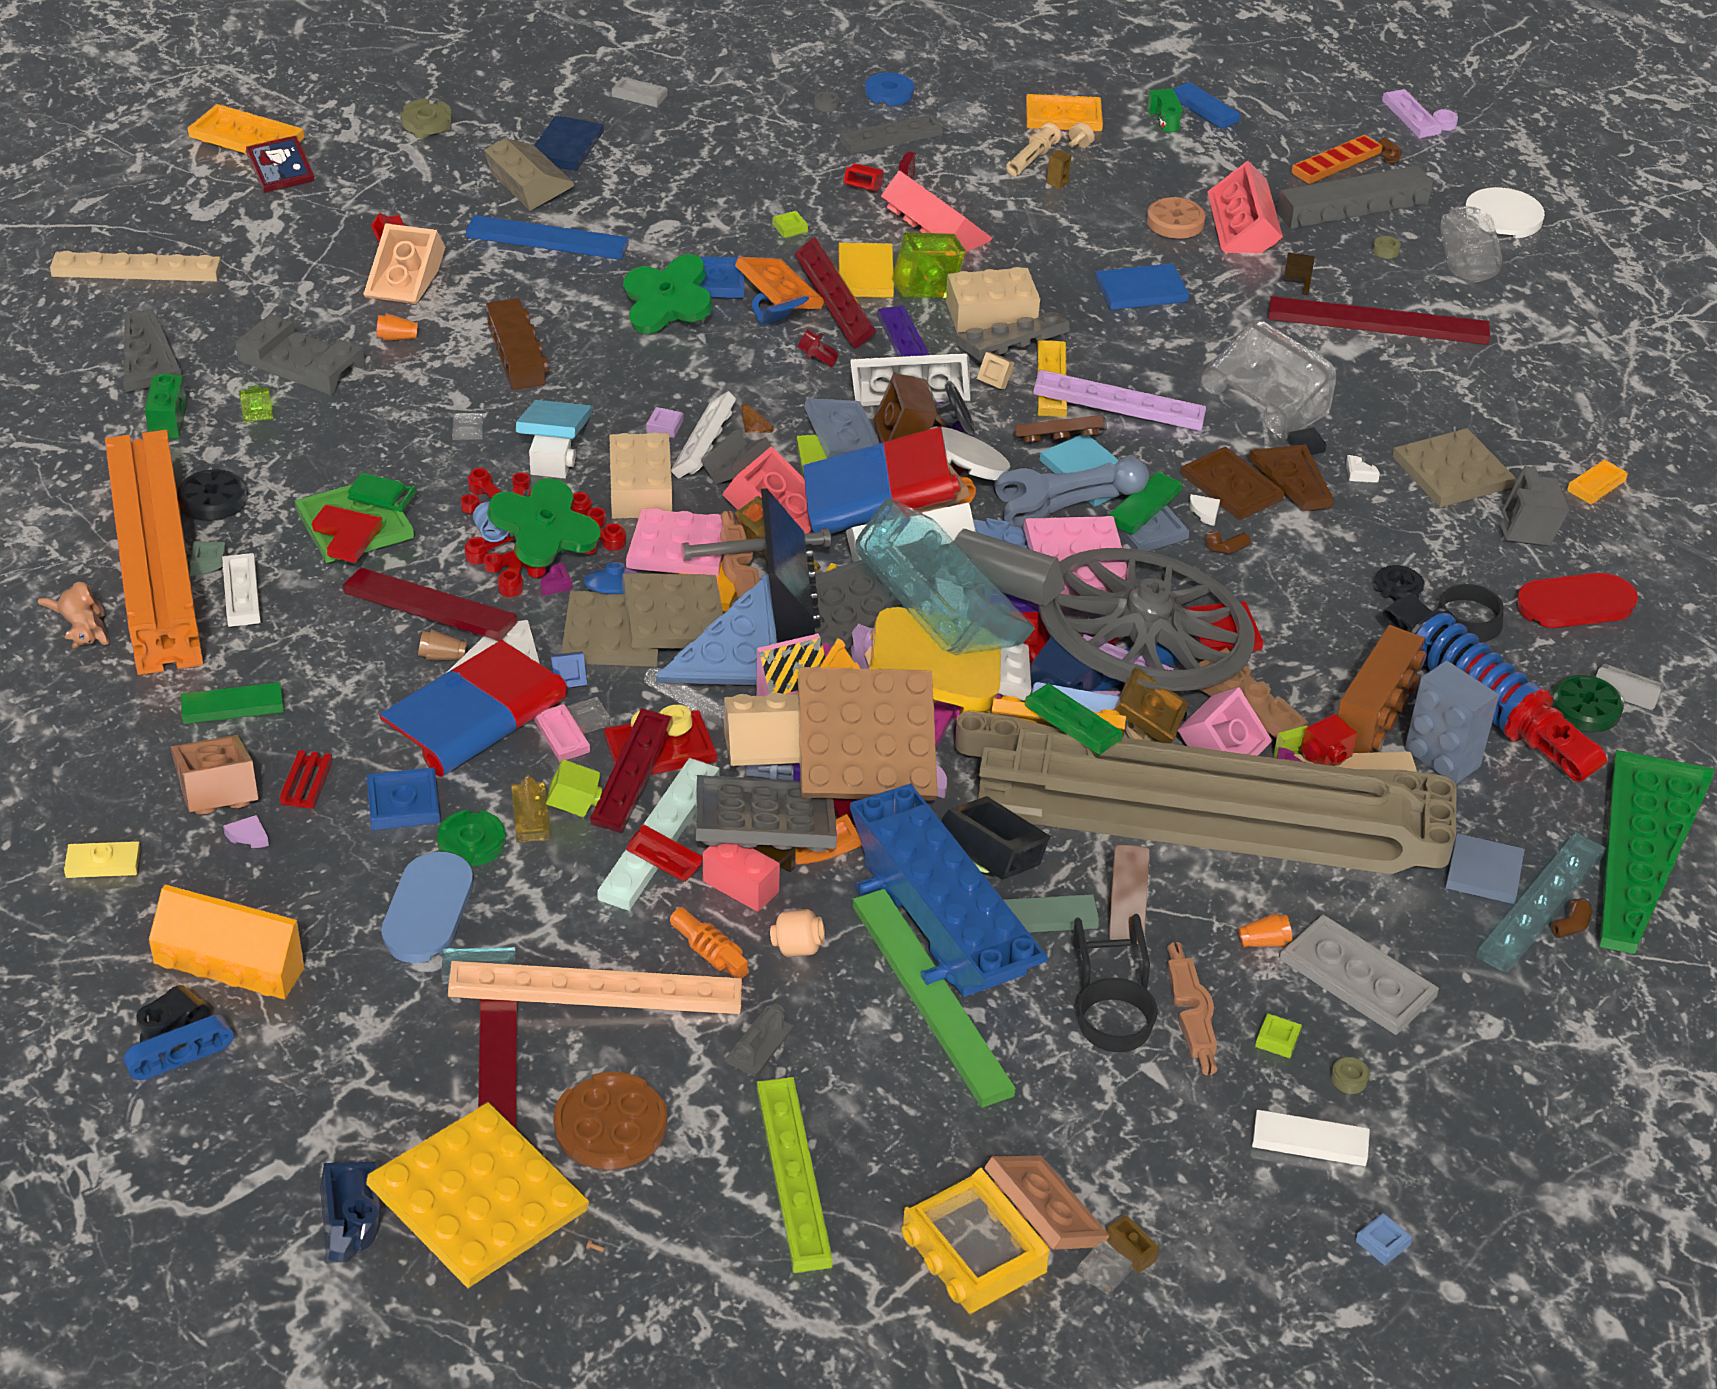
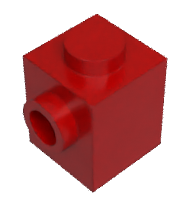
(1329, 741)

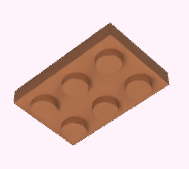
(1046, 1202)

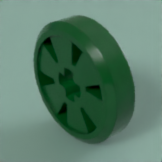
(1588, 702)

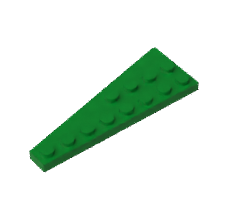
(1647, 826)

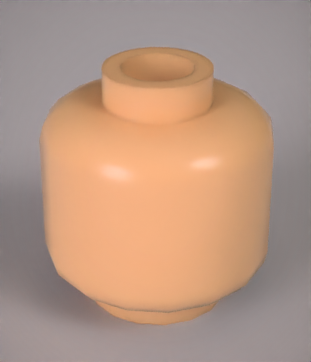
(798, 933)

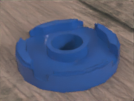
(889, 88)

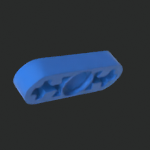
(144, 1058)

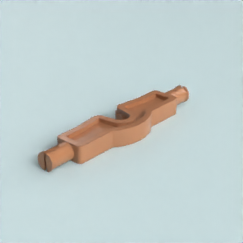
(741, 576)
(1197, 1021)

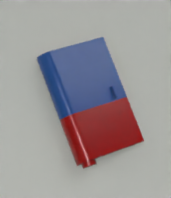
(854, 485)
(475, 705)

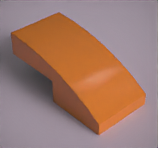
(846, 841)

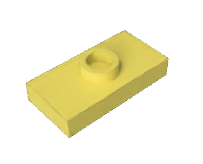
(102, 859)

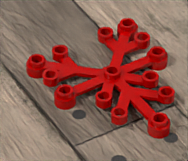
(477, 548)

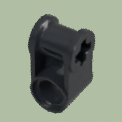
(171, 1011)

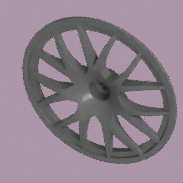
(1149, 615)

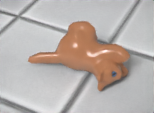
(82, 613)

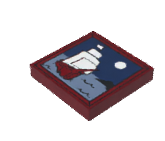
(279, 164)

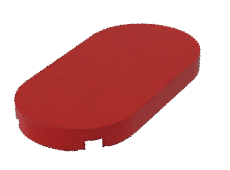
(1577, 600)

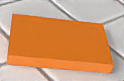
(778, 281)

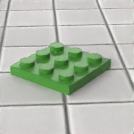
(394, 523)

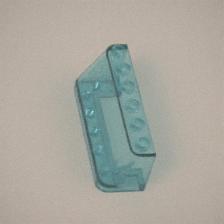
(939, 582)

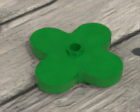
(667, 294)
(543, 522)

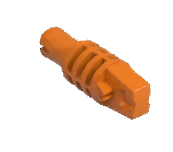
(710, 943)

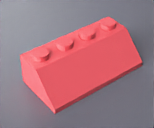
(931, 212)
(1244, 212)

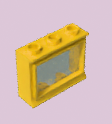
(975, 1241)

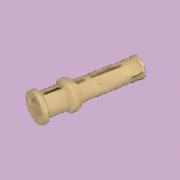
(1038, 145)

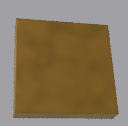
(1151, 709)

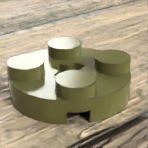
(426, 118)

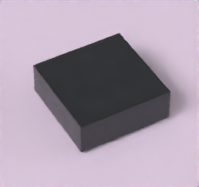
(1309, 437)

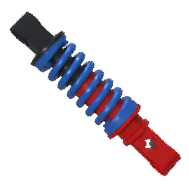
(1522, 706)

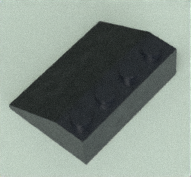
(789, 572)

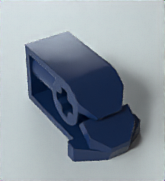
(348, 1209)

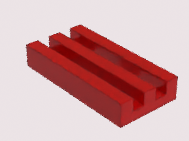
(310, 761)
(664, 853)

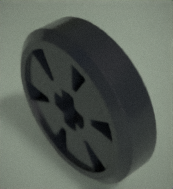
(212, 494)

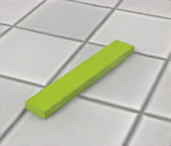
(794, 1175)

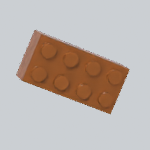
(1383, 687)

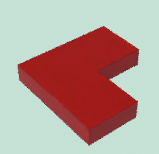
(351, 530)

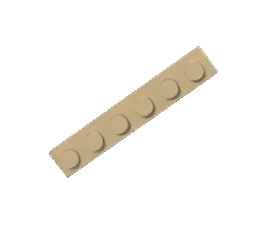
(135, 266)

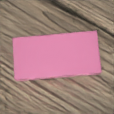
(562, 733)

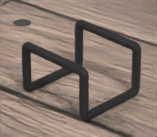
(1079, 942)

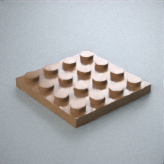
(865, 732)

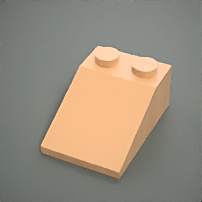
(404, 263)

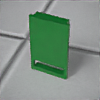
(380, 492)

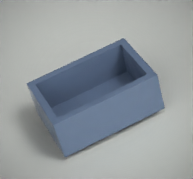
(1451, 721)

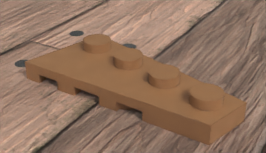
(1273, 712)

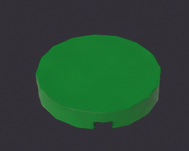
(472, 836)

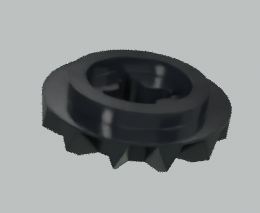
(1388, 577)

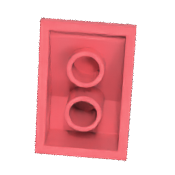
(780, 478)

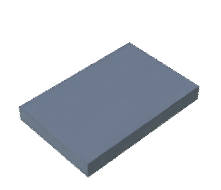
(840, 425)

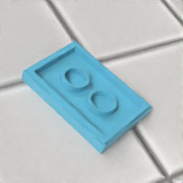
(553, 419)
(1078, 455)

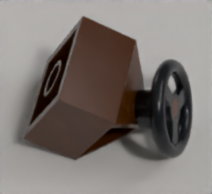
(912, 408)

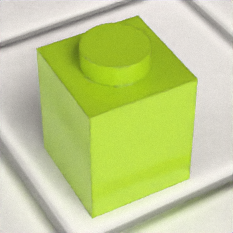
(574, 788)

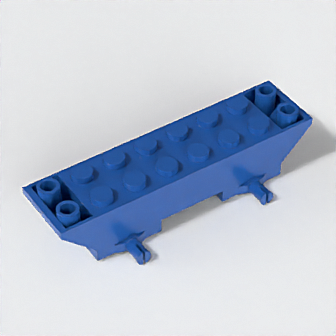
(943, 891)

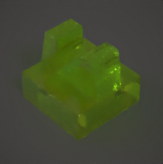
(255, 403)

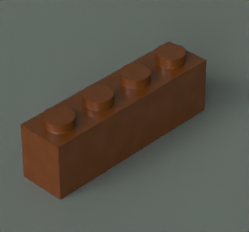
(516, 344)

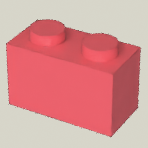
(741, 874)

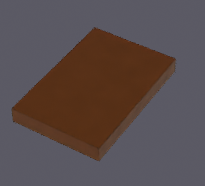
(1233, 482)

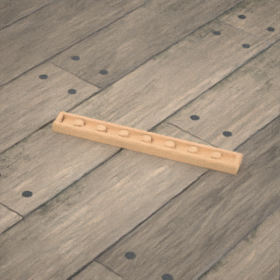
(595, 987)

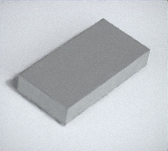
(639, 92)

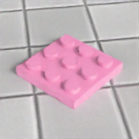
(1073, 535)
(659, 541)

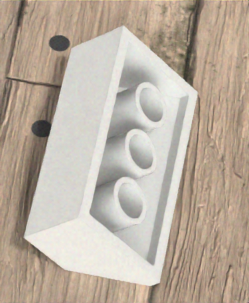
(874, 374)

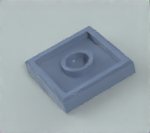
(1159, 531)
(1485, 868)

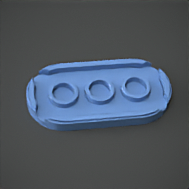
(427, 906)

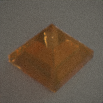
(754, 421)

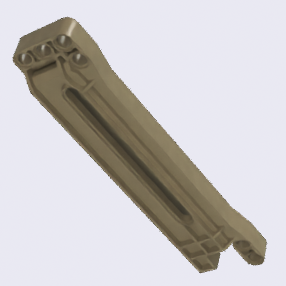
(1214, 797)

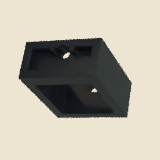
(996, 837)

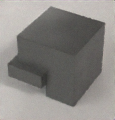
(1534, 509)

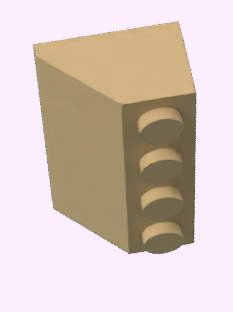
(762, 729)

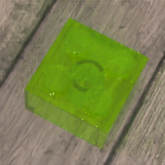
(925, 263)

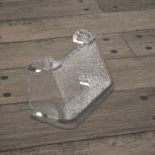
(1277, 374)

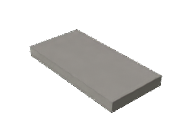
(1359, 974)

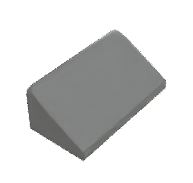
(1633, 687)

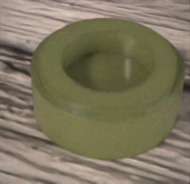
(1386, 247)
(1350, 1075)

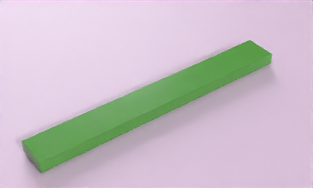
(934, 1001)

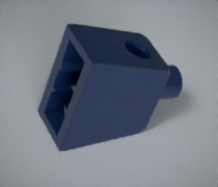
(1062, 669)

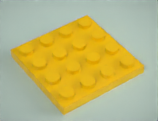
(477, 1194)

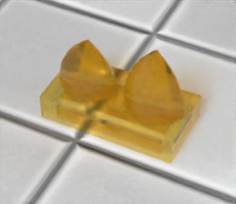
(530, 810)

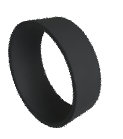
(1484, 630)
(1122, 990)

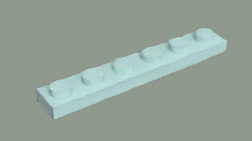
(669, 818)

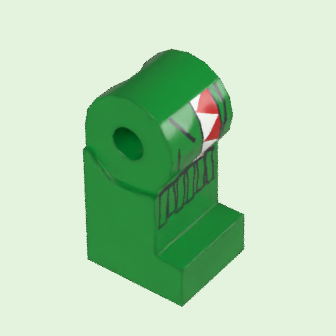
(1166, 107)

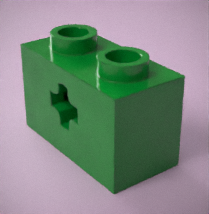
(166, 404)

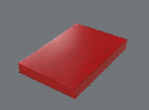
(676, 749)

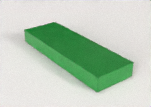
(1144, 505)
(231, 703)
(1073, 718)

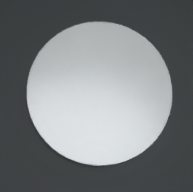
(1510, 209)
(974, 455)

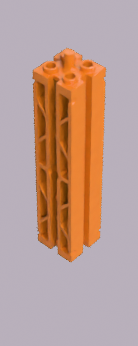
(152, 553)

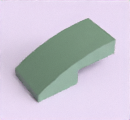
(205, 557)

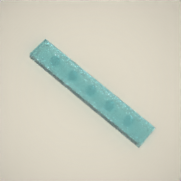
(1540, 903)

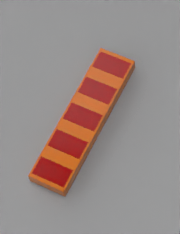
(1336, 159)

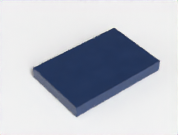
(569, 141)

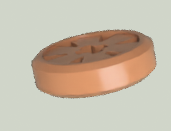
(1175, 218)

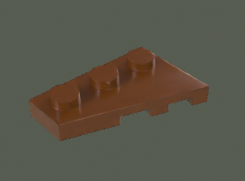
(1061, 428)
(1295, 473)

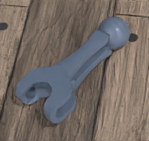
(1047, 493)

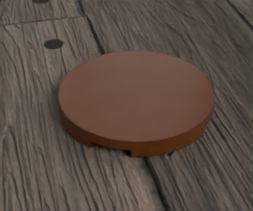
(610, 1121)

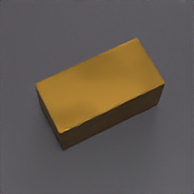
(1059, 169)
(1132, 1243)

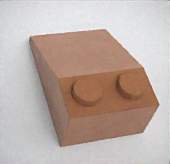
(215, 774)

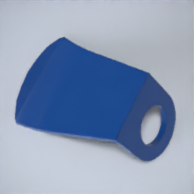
(776, 311)

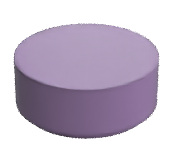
(1446, 118)

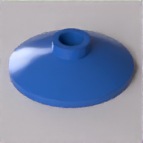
(607, 579)

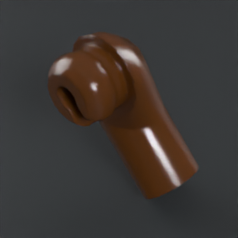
(1392, 151)
(1226, 546)
(1576, 922)

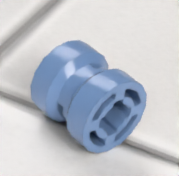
(486, 528)

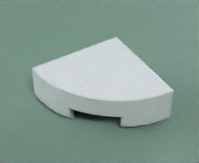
(1360, 471)
(1205, 508)

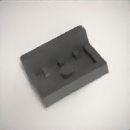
(732, 456)

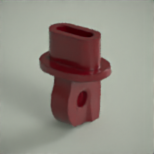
(812, 345)

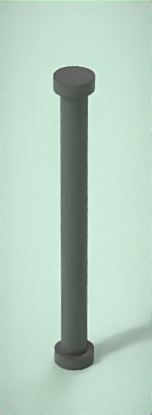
(747, 545)

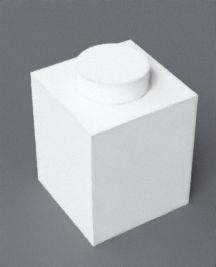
(551, 456)

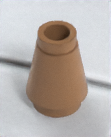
(440, 646)

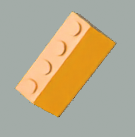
(226, 942)

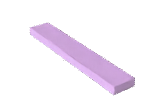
(1119, 400)

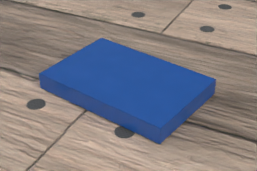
(1141, 286)

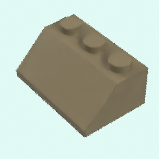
(526, 172)

